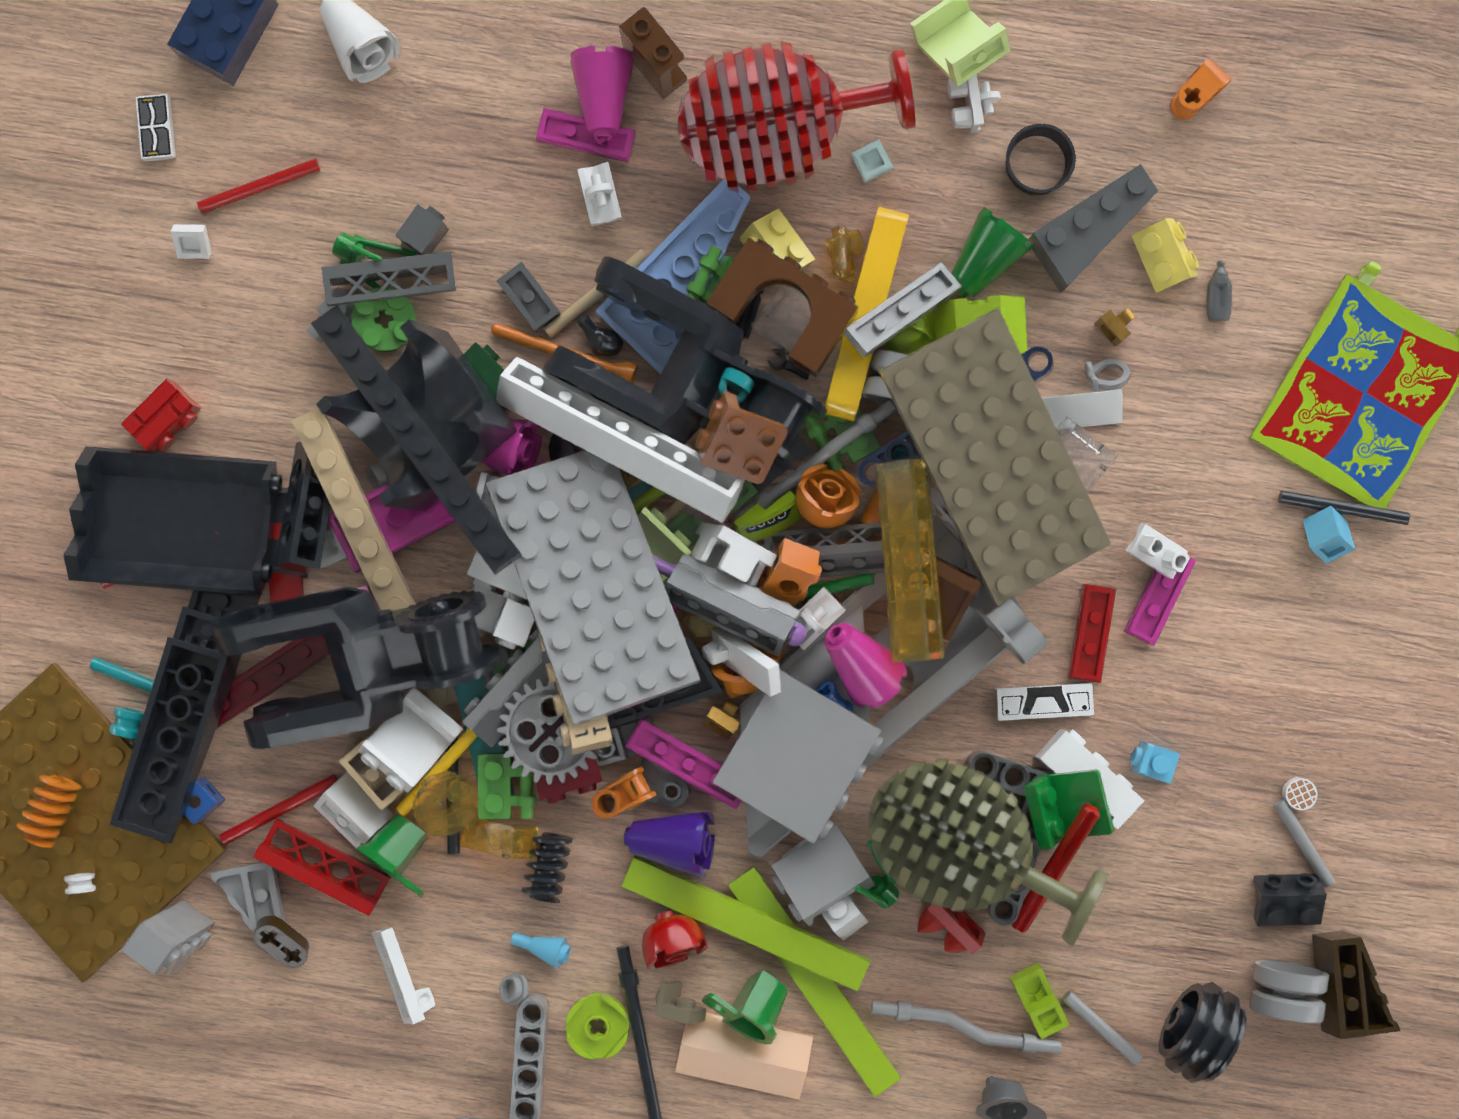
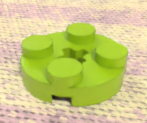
(600, 1044)

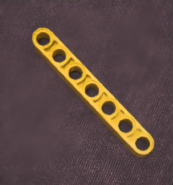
(870, 292)

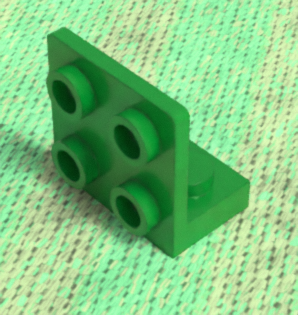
(1057, 800)

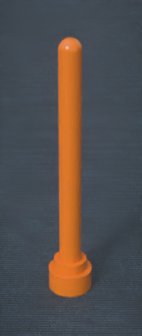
(625, 370)

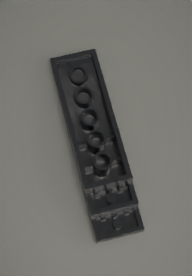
(179, 719)

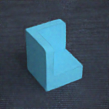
(1328, 534)

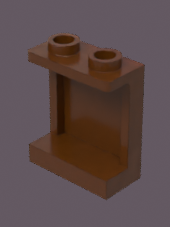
(653, 52)
(955, 595)

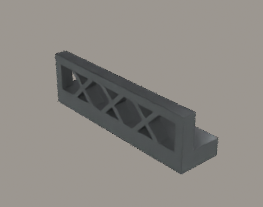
(388, 271)
(845, 559)

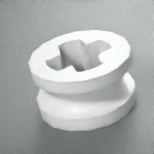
(79, 883)

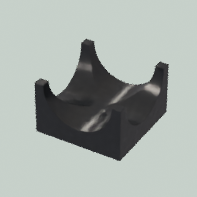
(447, 399)

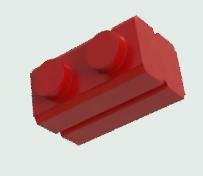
(161, 416)

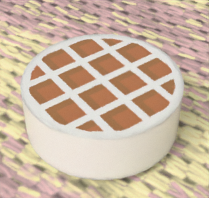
(1299, 793)

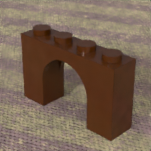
(760, 268)

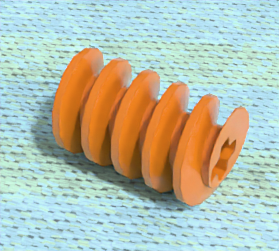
(48, 810)

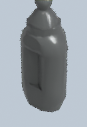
(1219, 295)

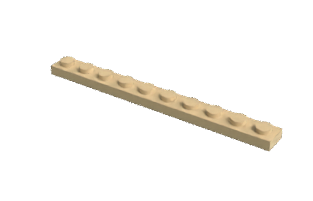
(358, 522)

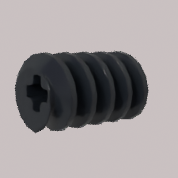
(547, 867)

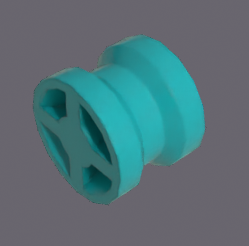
(126, 722)

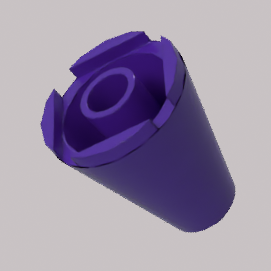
(674, 841)

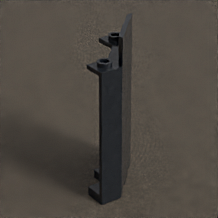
(158, 515)

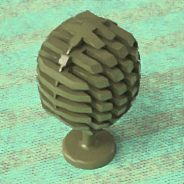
(964, 843)

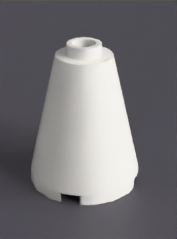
(359, 40)

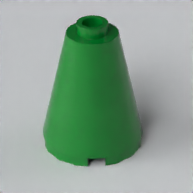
(988, 253)

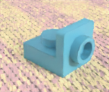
(1154, 762)

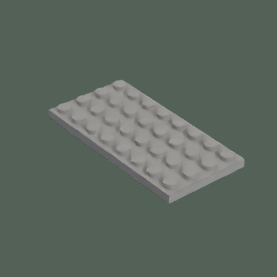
(592, 585)

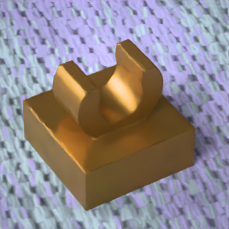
(1114, 326)
(721, 720)

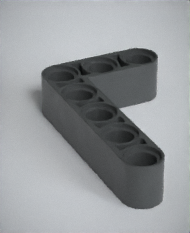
(996, 772)

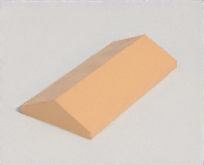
(726, 1056)

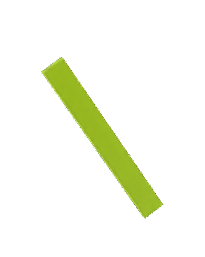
(746, 923)
(824, 995)

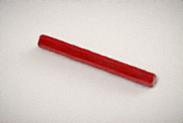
(1058, 863)

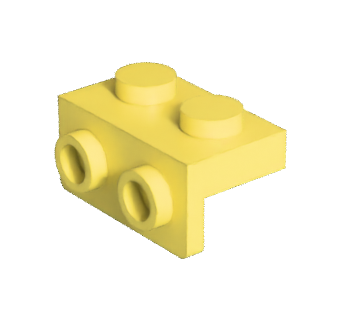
(781, 236)
(1165, 254)

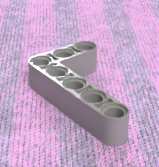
(529, 1059)

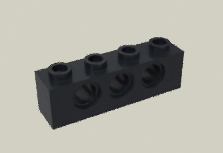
(303, 518)

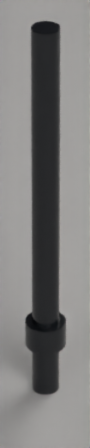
(629, 980)

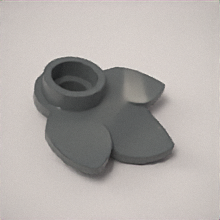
(660, 780)

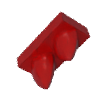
(962, 931)

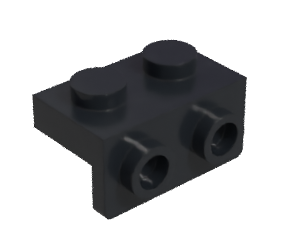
(1289, 899)

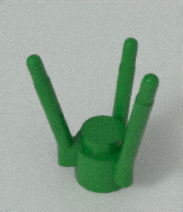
(353, 249)
(884, 891)

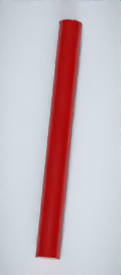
(258, 186)
(277, 810)

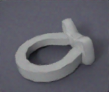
(1097, 384)

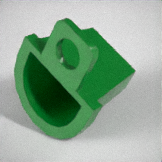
(395, 848)
(754, 1009)

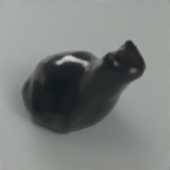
(602, 340)

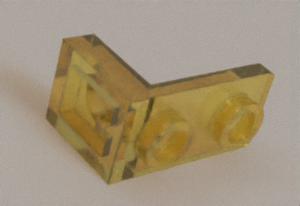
(500, 838)

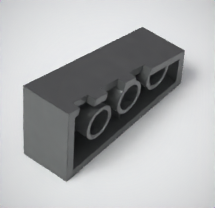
(1082, 232)

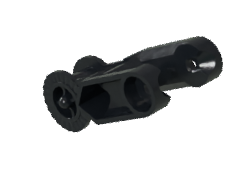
(692, 374)
(371, 652)

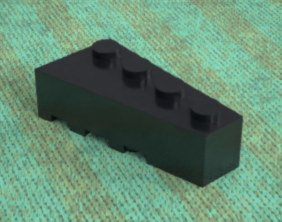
(706, 687)

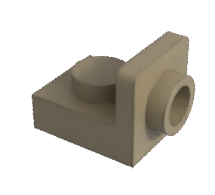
(677, 1008)

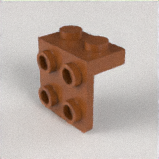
(739, 440)

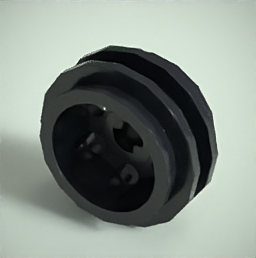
(1202, 1032)

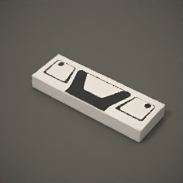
(1044, 701)

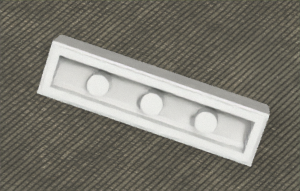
(1087, 408)

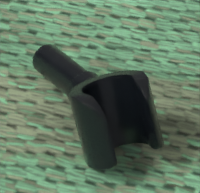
(787, 365)

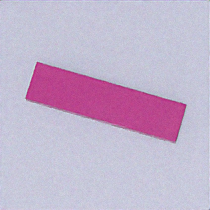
(679, 760)

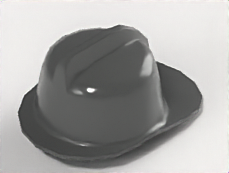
(1007, 1101)

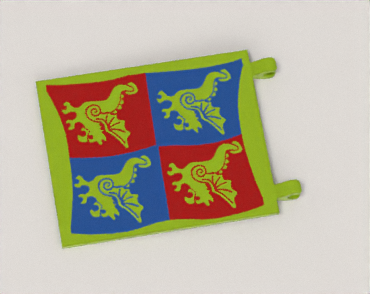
(1362, 392)

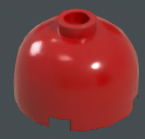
(671, 940)

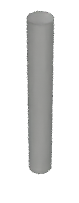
(1304, 842)
(1102, 1027)

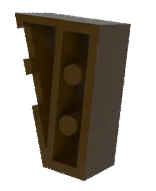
(1353, 995)

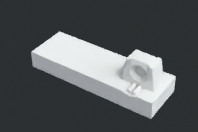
(744, 660)
(410, 1002)

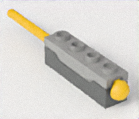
(483, 714)

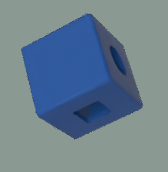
(208, 801)

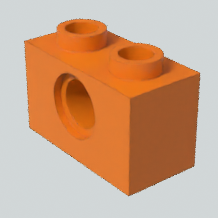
(791, 572)

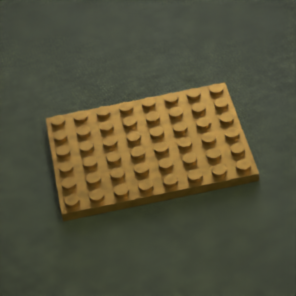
(64, 734)

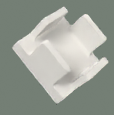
(731, 553)

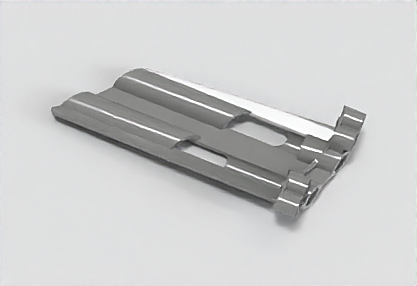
(977, 642)

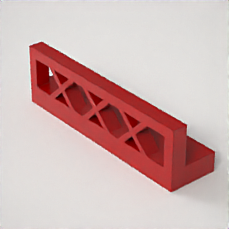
(317, 878)

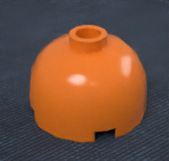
(827, 496)

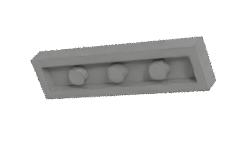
(902, 310)

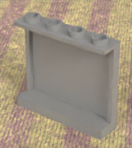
(798, 758)

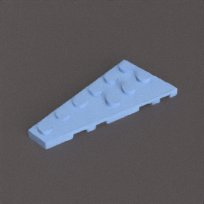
(676, 265)

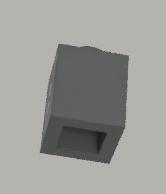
(423, 230)

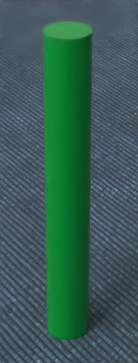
(842, 584)

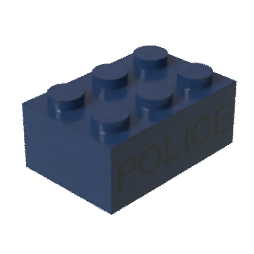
(221, 34)

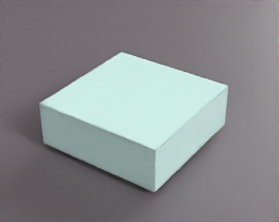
(871, 161)

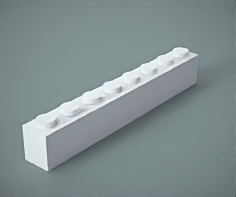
(617, 438)

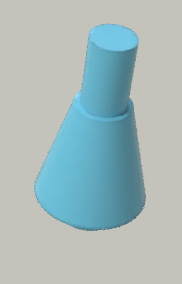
(549, 949)

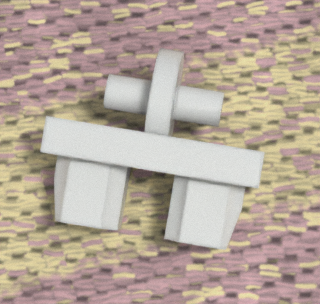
(972, 114)
(599, 194)
(1158, 551)
(819, 615)

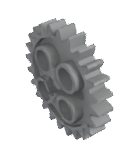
(531, 709)

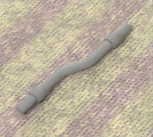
(865, 424)
(1026, 1042)

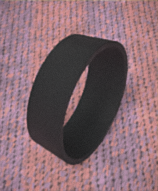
(1055, 135)

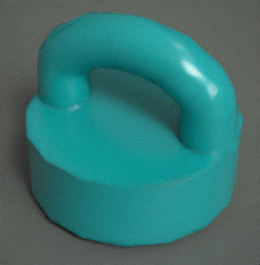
(737, 381)

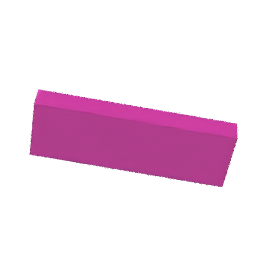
(571, 133)
(1156, 605)

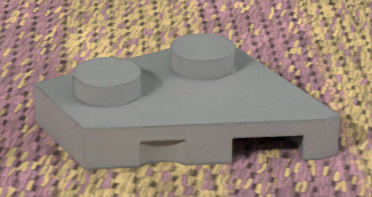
(252, 891)

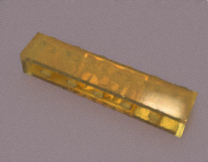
(909, 561)

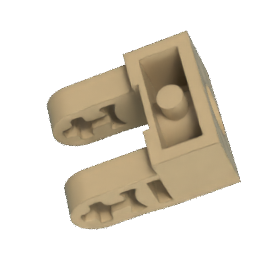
(371, 780)

